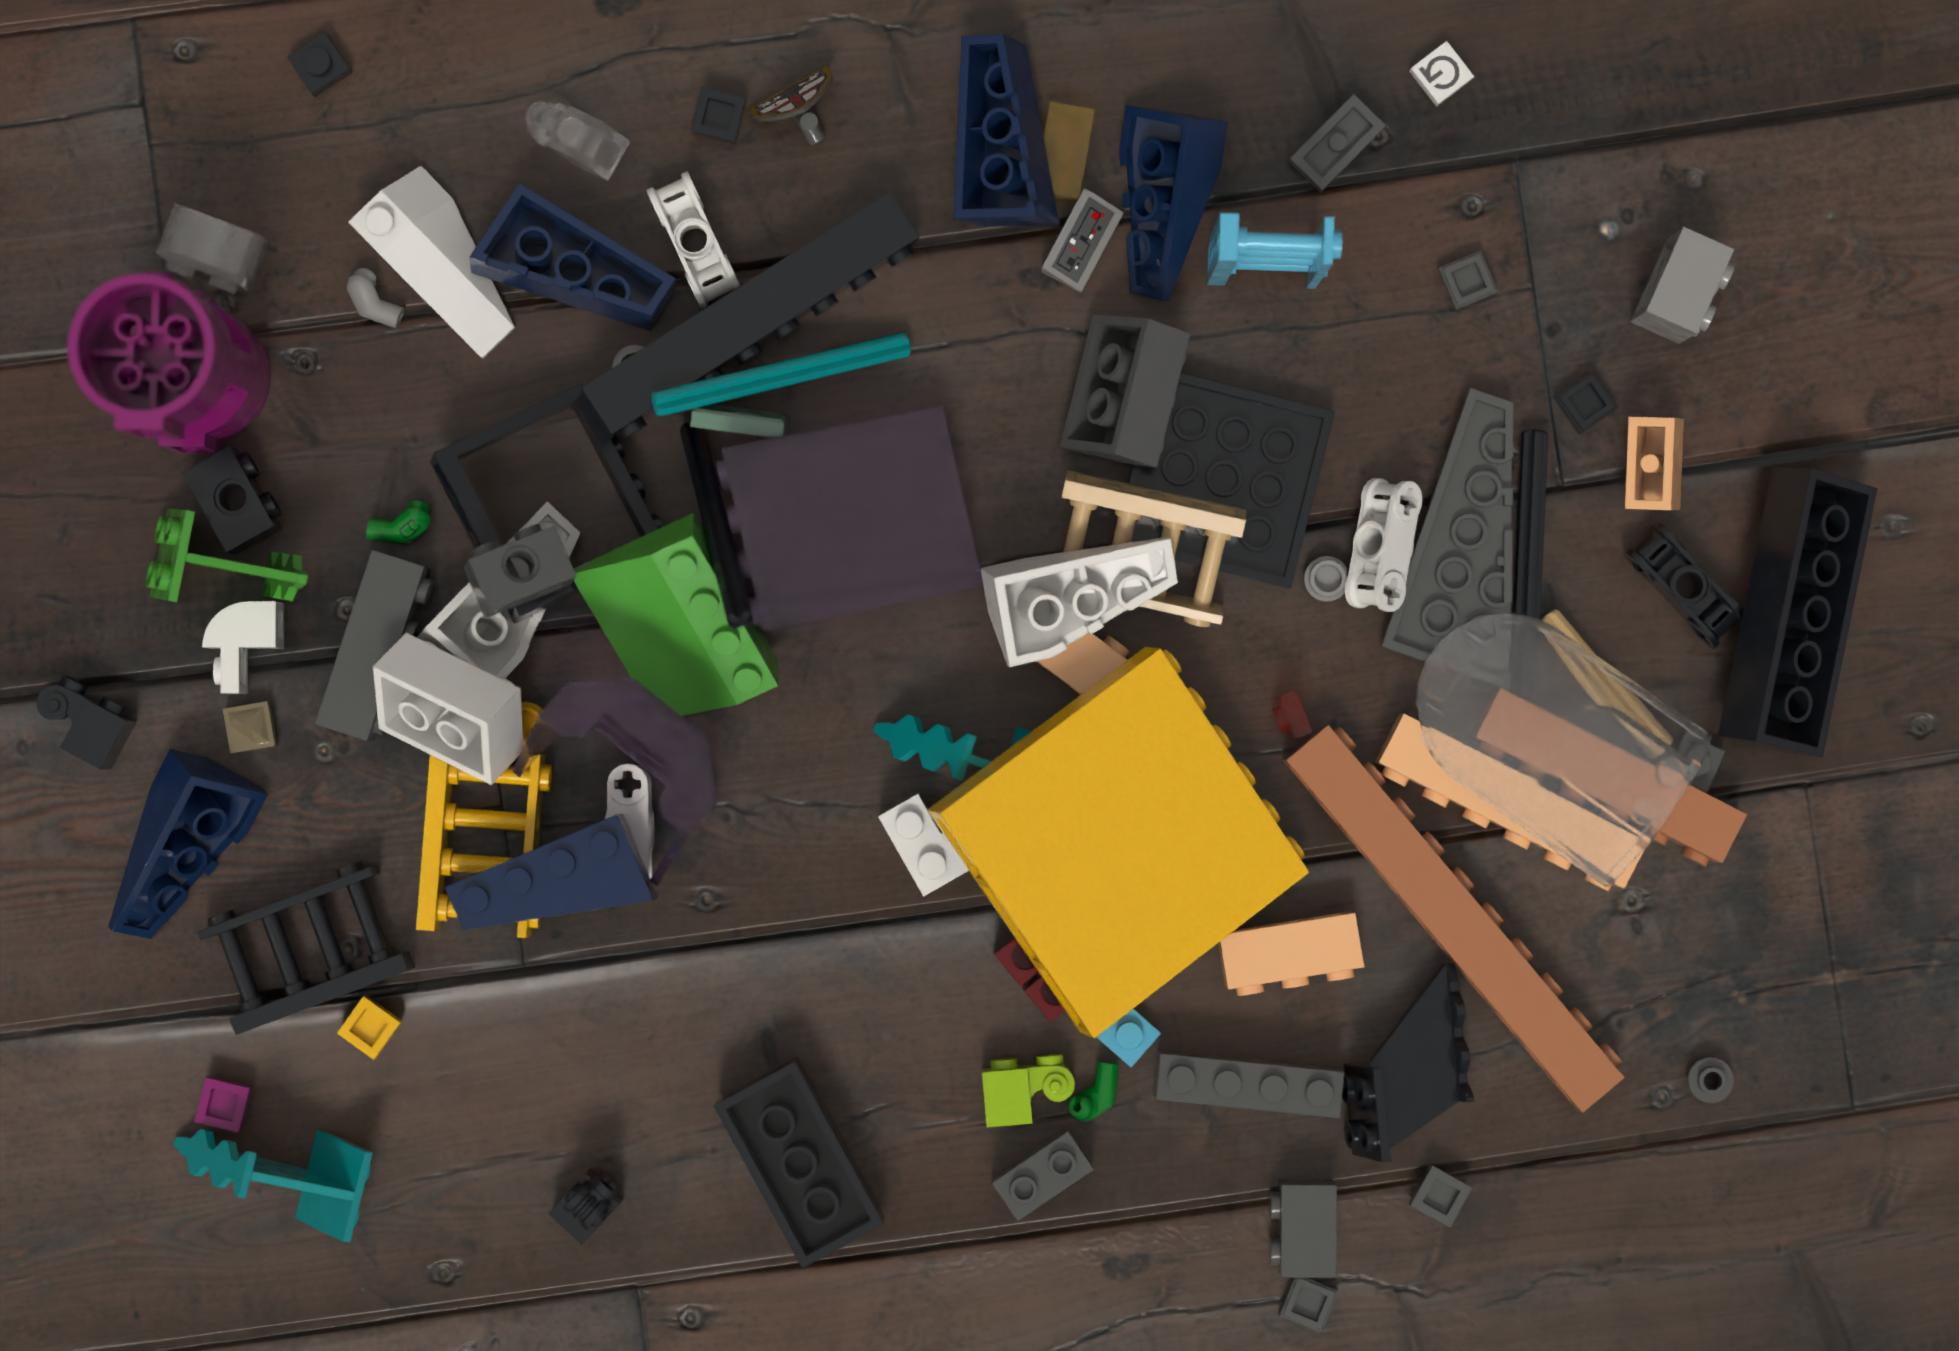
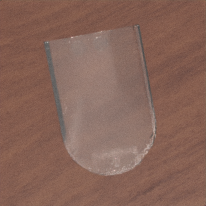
(1556, 739)

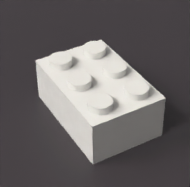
(448, 708)

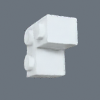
(922, 845)

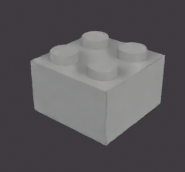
(1683, 286)

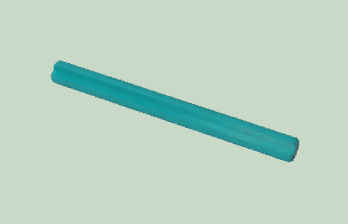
(780, 374)

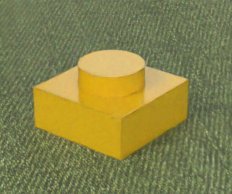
(369, 1027)

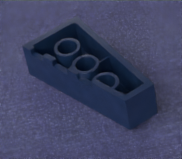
(1000, 139)
(568, 261)
(570, 875)

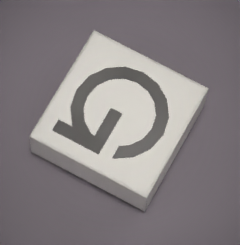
(1441, 73)

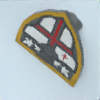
(796, 102)

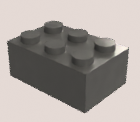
(1125, 390)

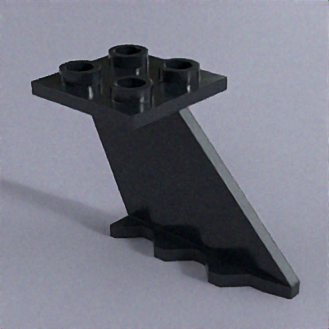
(1412, 1073)

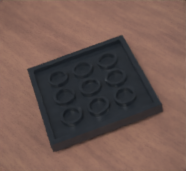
(1245, 455)

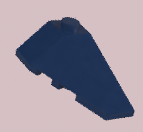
(184, 828)

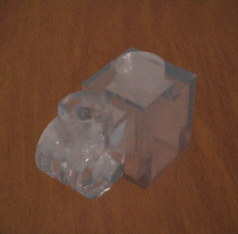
(577, 137)

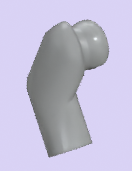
(367, 302)

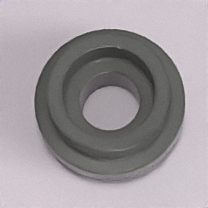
(1696, 1076)

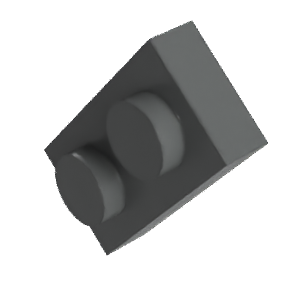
(1337, 143)

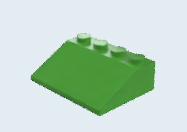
(670, 623)

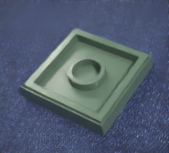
(741, 420)

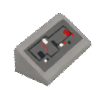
(1082, 241)

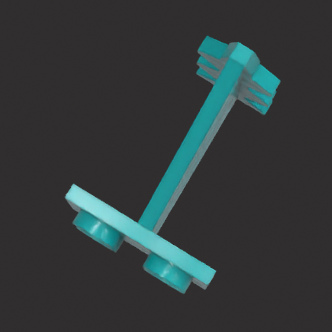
(934, 746)
(328, 1187)

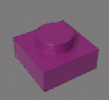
(223, 1104)

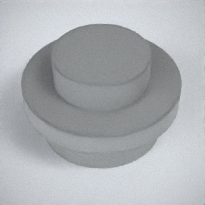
(1326, 578)

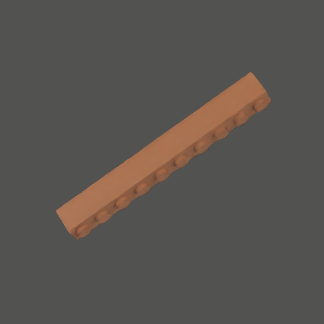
(1453, 917)

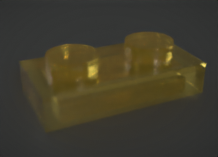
(1067, 147)

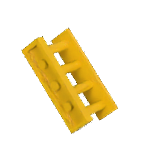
(444, 816)

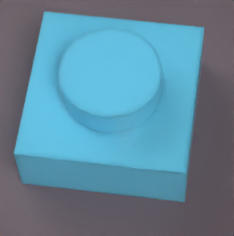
(1130, 1037)

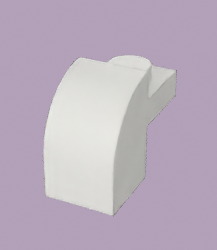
(234, 632)

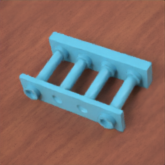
(1236, 249)

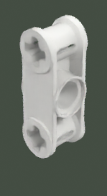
(688, 214)
(1383, 544)
(635, 809)

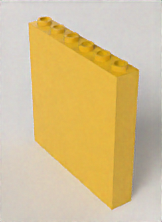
(1120, 840)

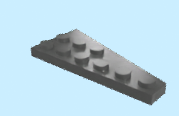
(1466, 536)

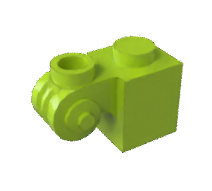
(1011, 1087)

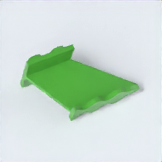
(173, 533)

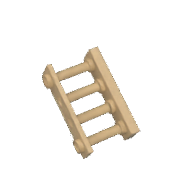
(1175, 515)

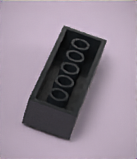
(1797, 611)

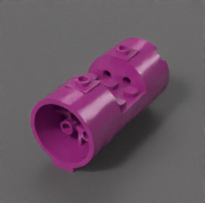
(168, 363)

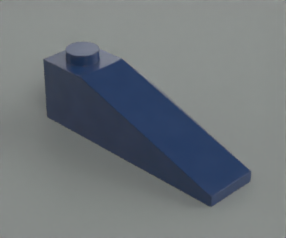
(1170, 178)

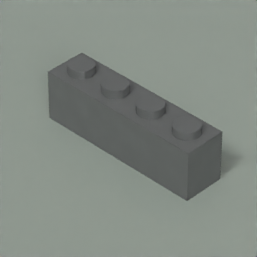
(379, 618)
(1248, 1083)

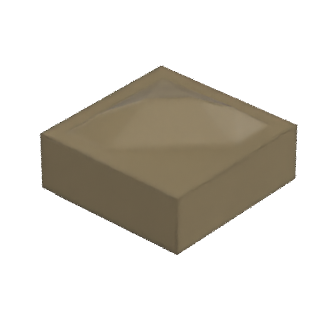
(250, 727)

